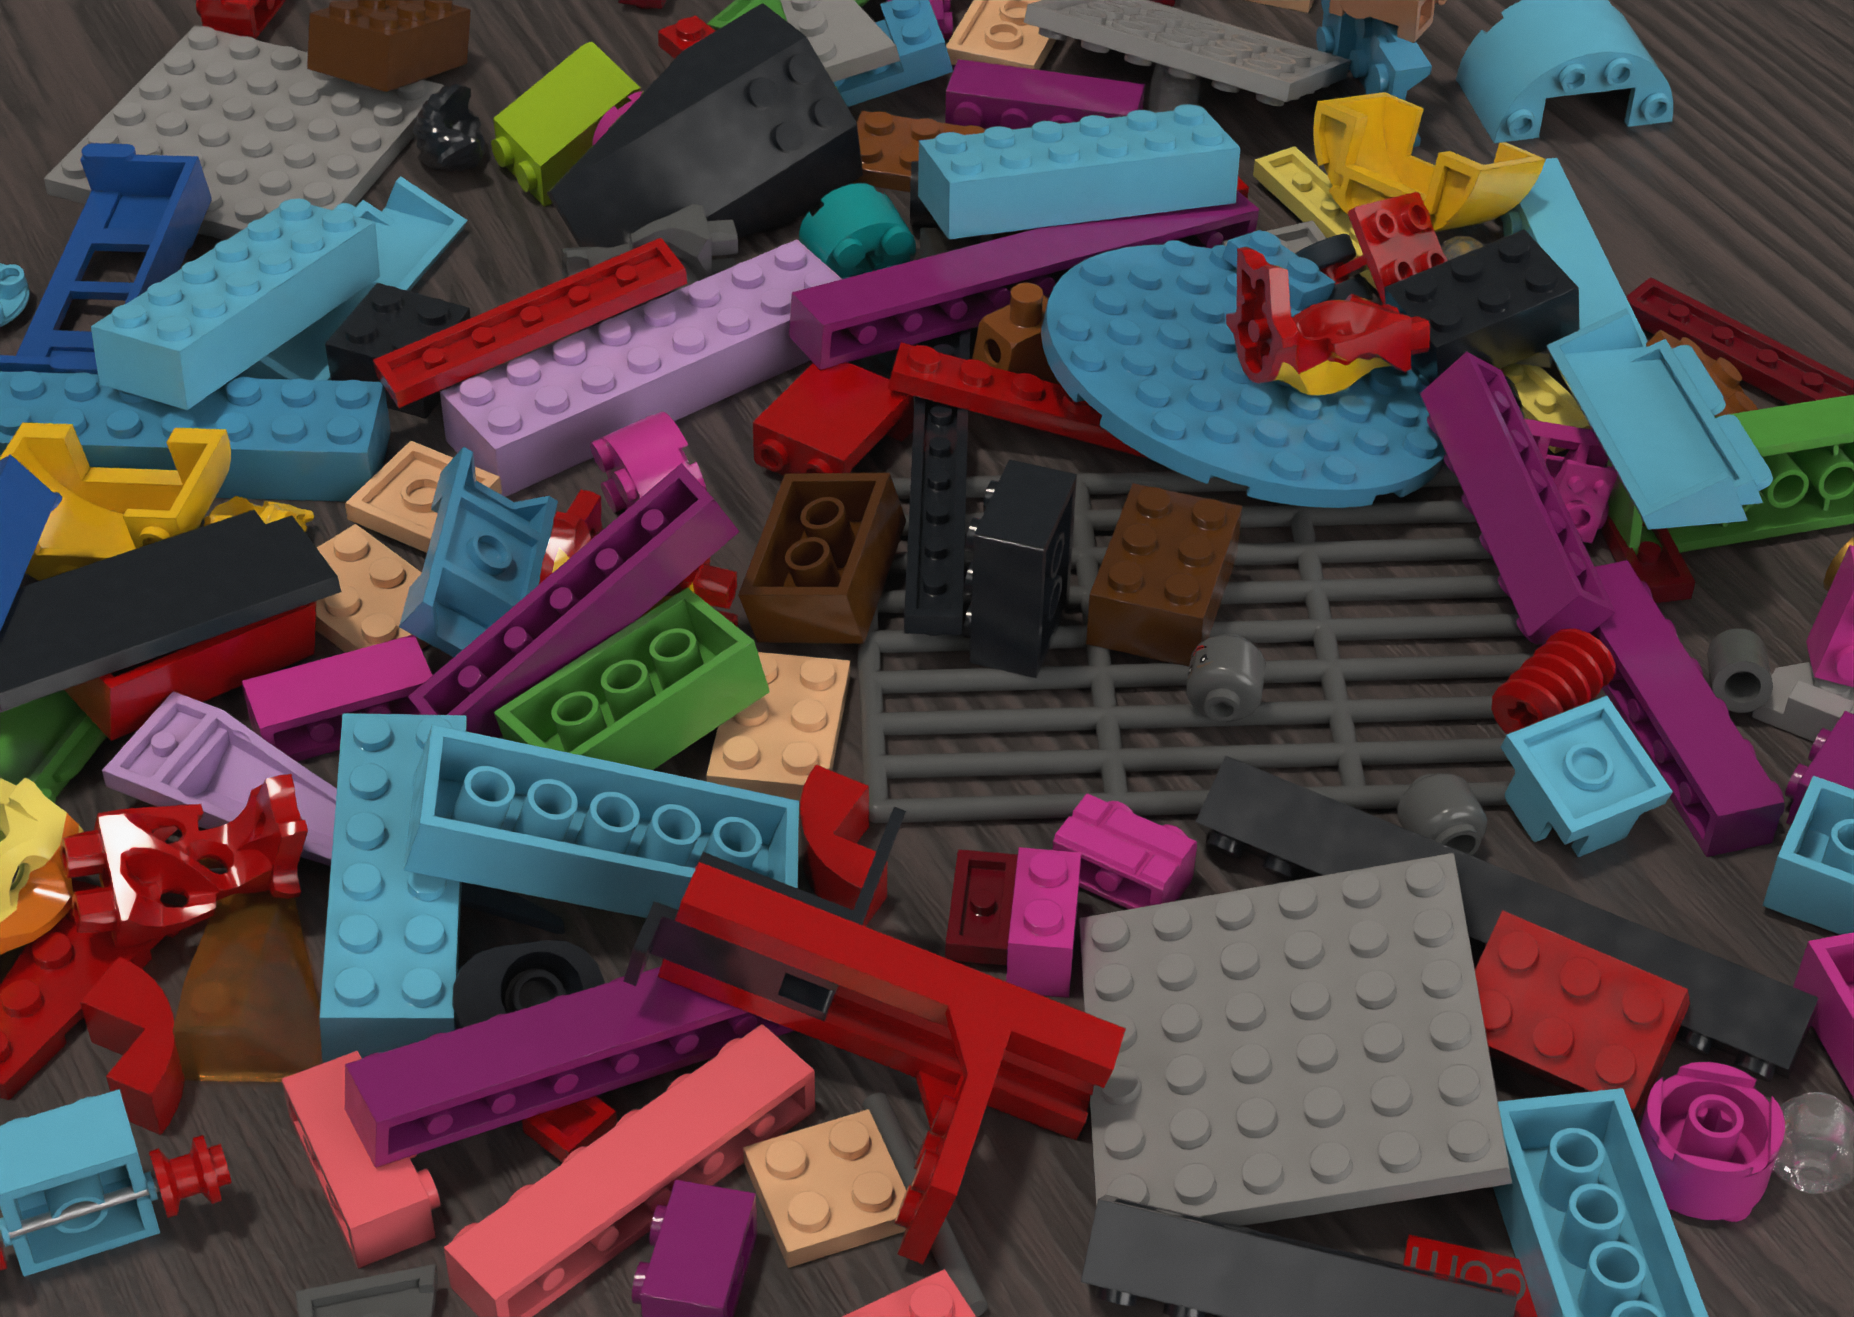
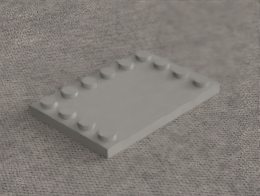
(1191, 46)

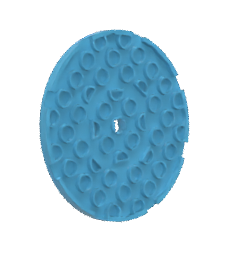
(1153, 355)

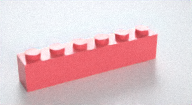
(608, 1191)

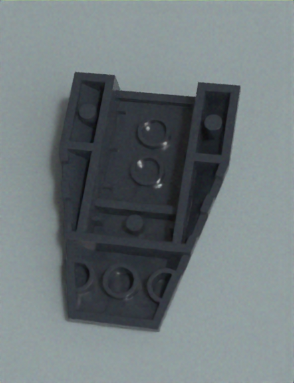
(728, 126)

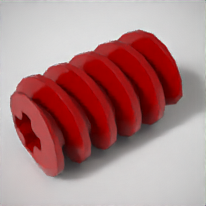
(1554, 680)

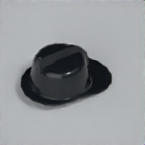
(520, 977)

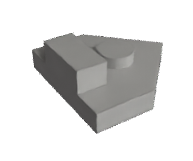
(1804, 702)

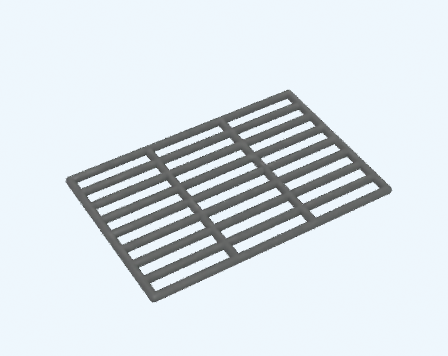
(1103, 677)

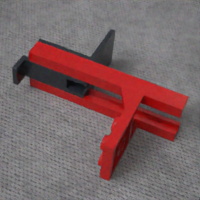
(888, 1001)

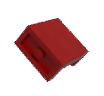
(829, 421)

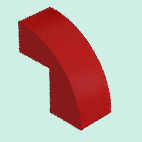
(831, 824)
(134, 1018)

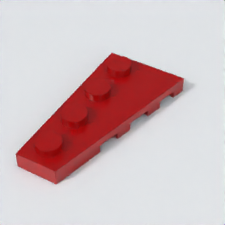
(45, 993)

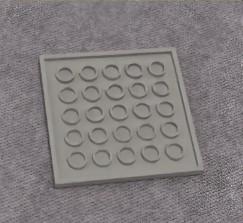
(257, 125)
(1294, 1047)

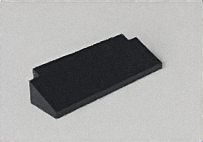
(156, 602)

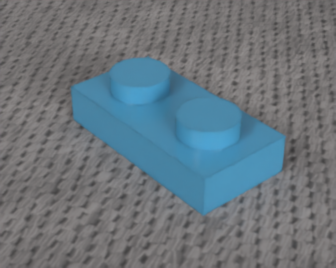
(1306, 282)

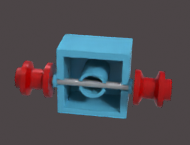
(80, 1187)

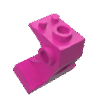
(1578, 475)

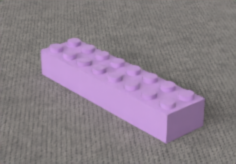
(659, 357)

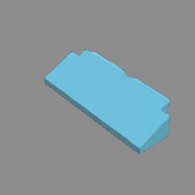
(410, 239)
(1660, 427)

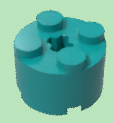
(857, 231)

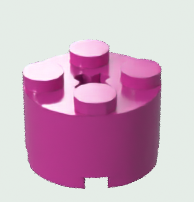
(640, 458)
(1711, 1140)

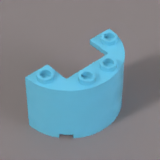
(1556, 52)

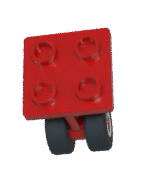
(1394, 243)

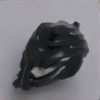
(449, 131)

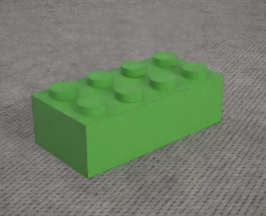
(643, 688)

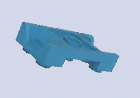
(920, 50)
(1375, 52)
(478, 559)

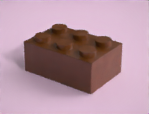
(388, 40)
(823, 558)
(1163, 574)

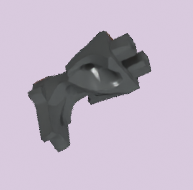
(685, 233)

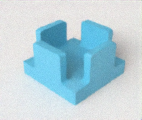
(1581, 777)

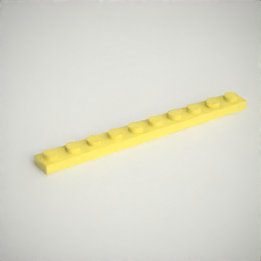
(1305, 192)

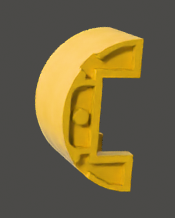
(1369, 159)
(116, 508)

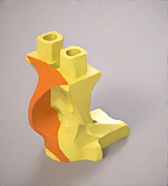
(32, 840)

